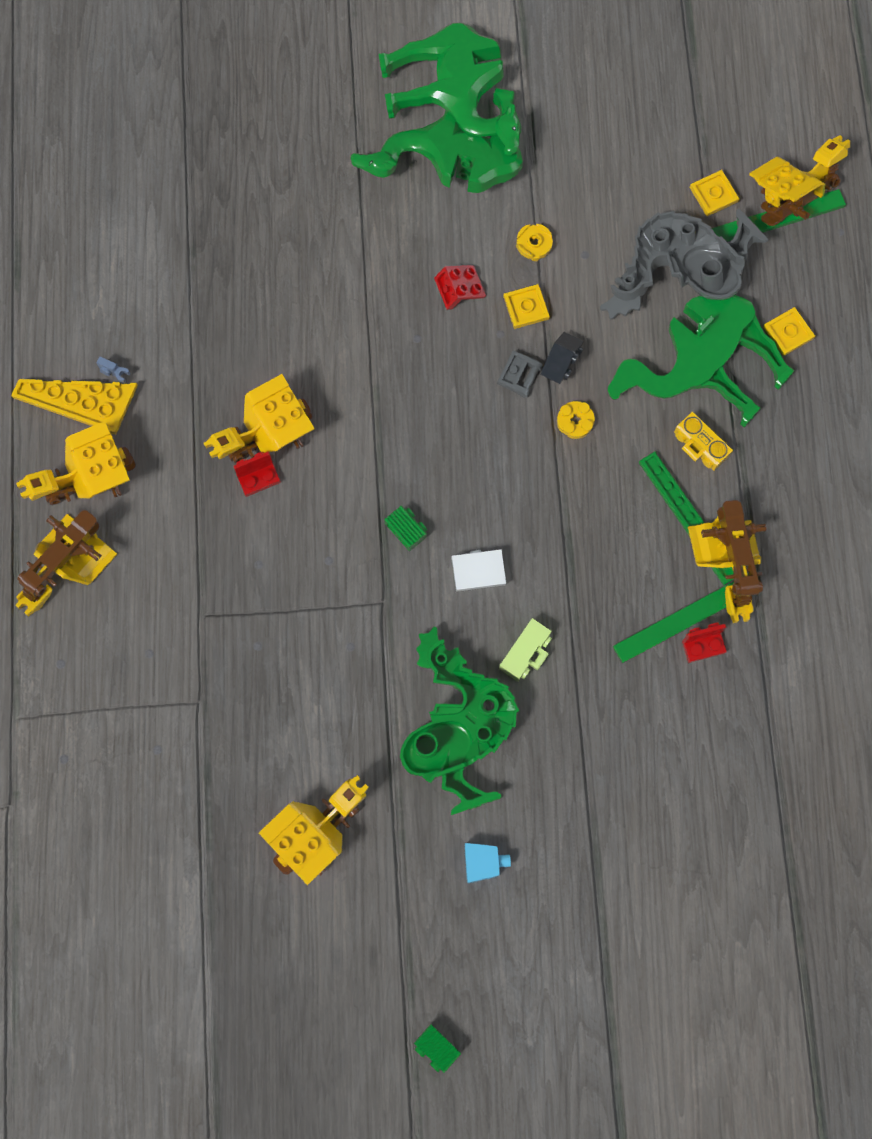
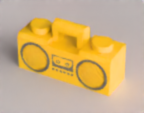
(707, 444)

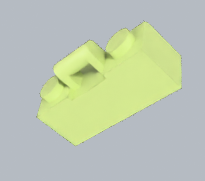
(520, 655)

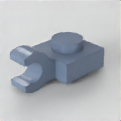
(108, 367)

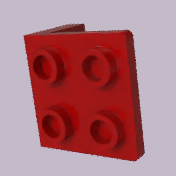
(458, 284)
(256, 473)
(704, 643)

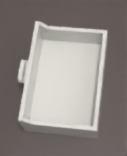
(478, 570)

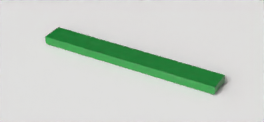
(829, 202)
(677, 501)
(671, 625)

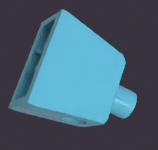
(483, 862)

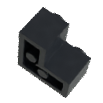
(563, 354)

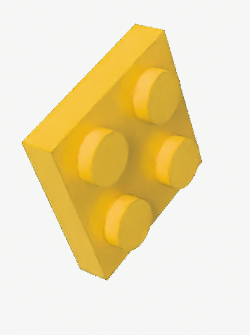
(714, 193)
(526, 306)
(789, 331)

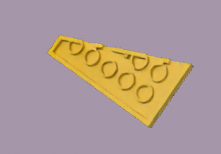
(79, 400)

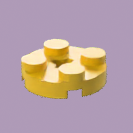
(533, 232)
(569, 427)

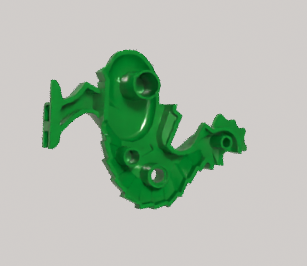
(458, 731)

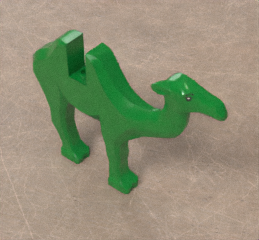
(459, 81)
(448, 146)
(703, 355)

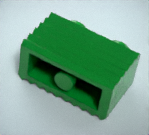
(405, 527)
(436, 1048)

